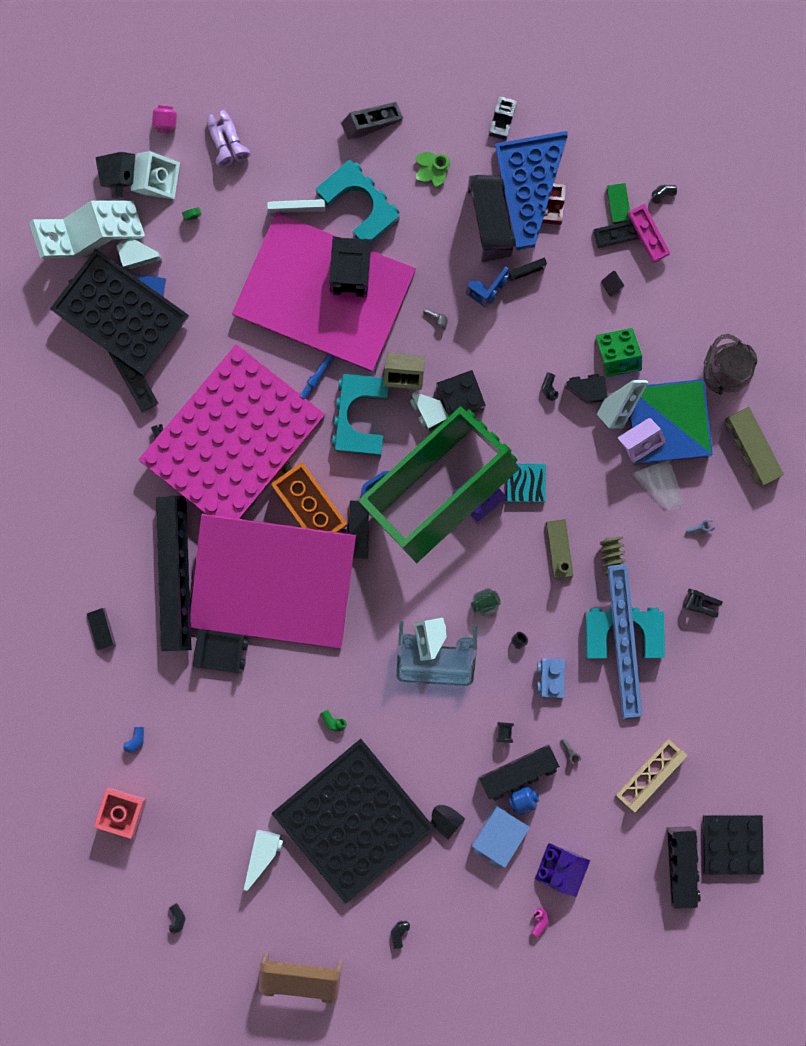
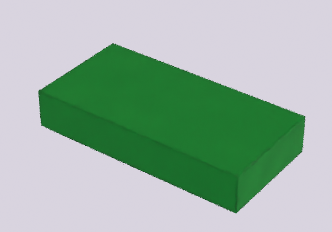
(618, 202)

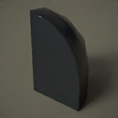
(446, 820)

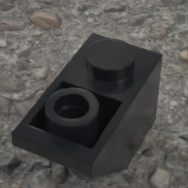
(588, 390)

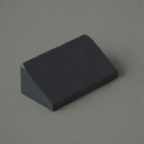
(101, 628)

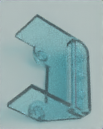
(450, 667)

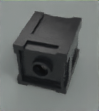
(350, 266)

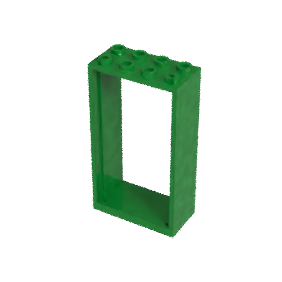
(461, 503)

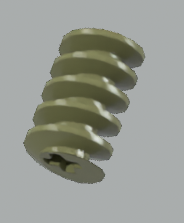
(612, 552)

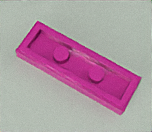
(648, 233)

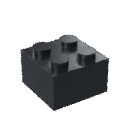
(461, 391)

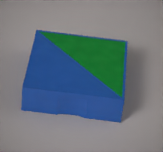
(681, 415)

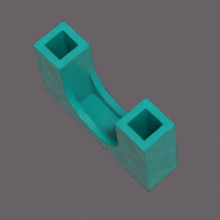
(349, 179)
(353, 389)
(649, 622)

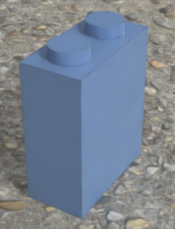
(500, 837)

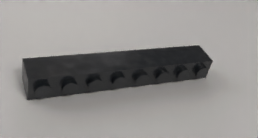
(173, 573)

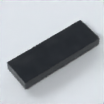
(615, 234)
(359, 526)

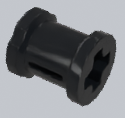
(505, 732)

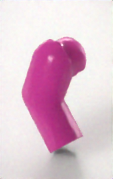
(541, 920)

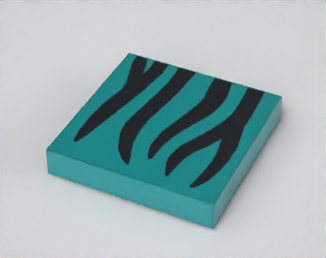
(527, 484)

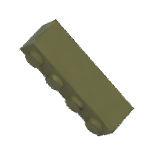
(753, 446)

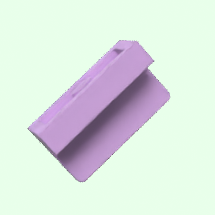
(642, 439)

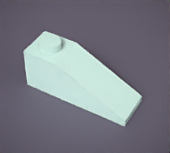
(619, 406)
(263, 851)

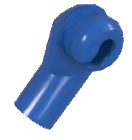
(135, 743)

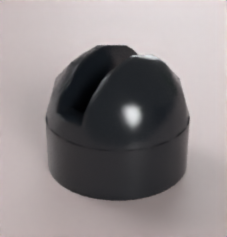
(522, 637)

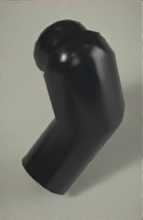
(663, 190)

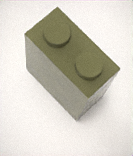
(404, 371)

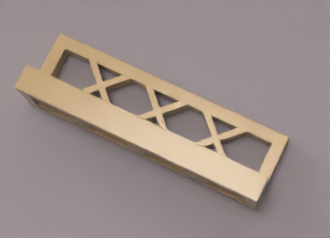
(657, 780)

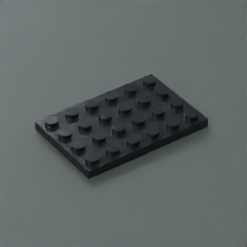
(119, 312)

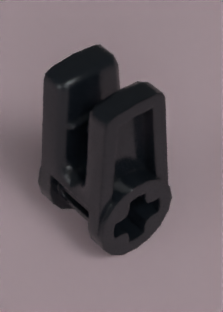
(695, 600)

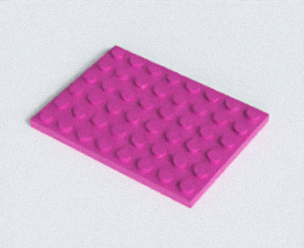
(232, 436)

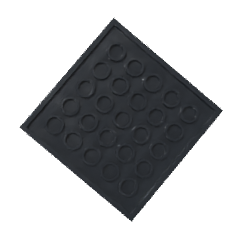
(353, 821)

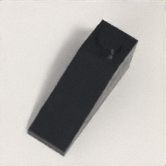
(370, 120)

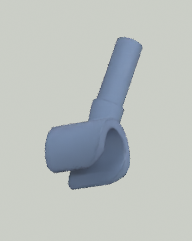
(703, 526)

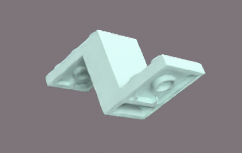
(86, 229)

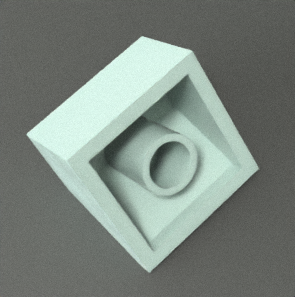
(155, 175)

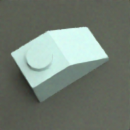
(135, 254)
(430, 637)

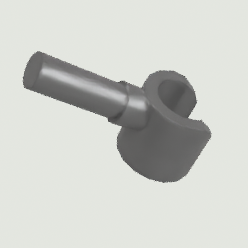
(441, 318)
(570, 751)

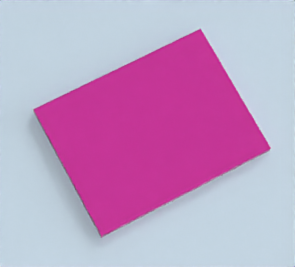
(293, 296)
(272, 580)

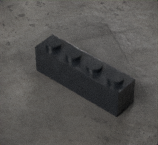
(518, 772)

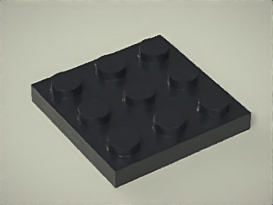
(733, 844)

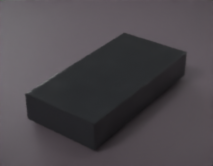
(527, 269)

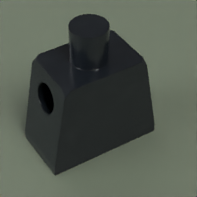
(116, 171)

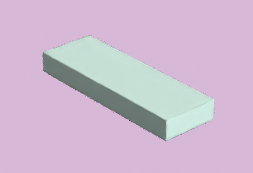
(296, 206)

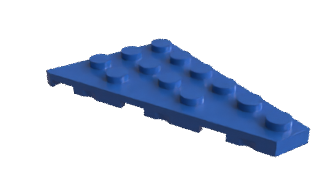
(528, 177)

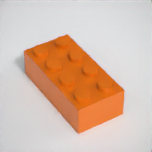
(308, 500)

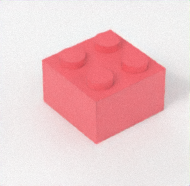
(120, 813)

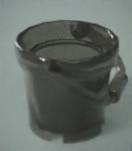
(729, 365)

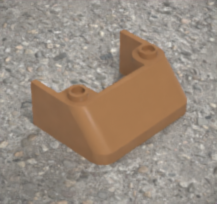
(299, 980)

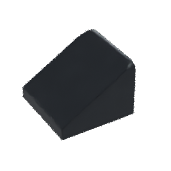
(612, 283)

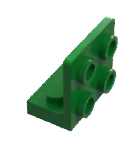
(619, 352)

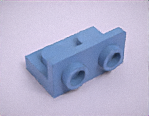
(552, 678)

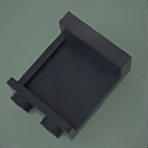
(220, 651)

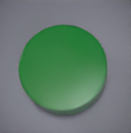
(191, 214)

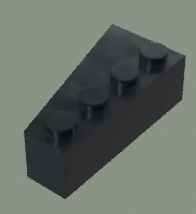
(683, 867)

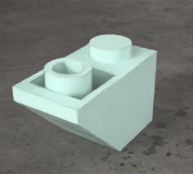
(430, 409)

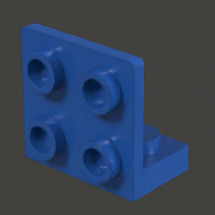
(478, 291)

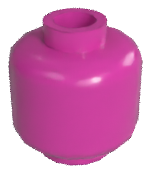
(164, 119)

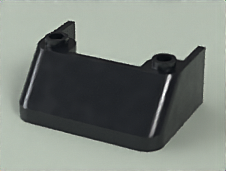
(491, 216)

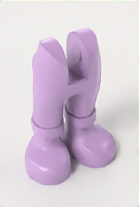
(224, 158)

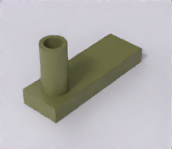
(559, 548)

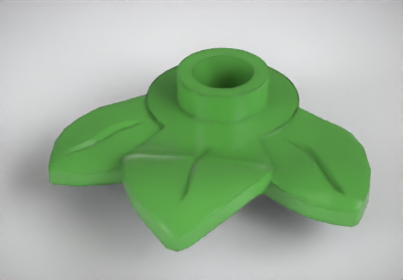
(430, 169)

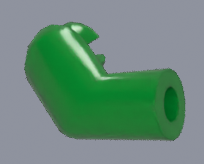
(333, 723)

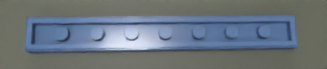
(624, 641)

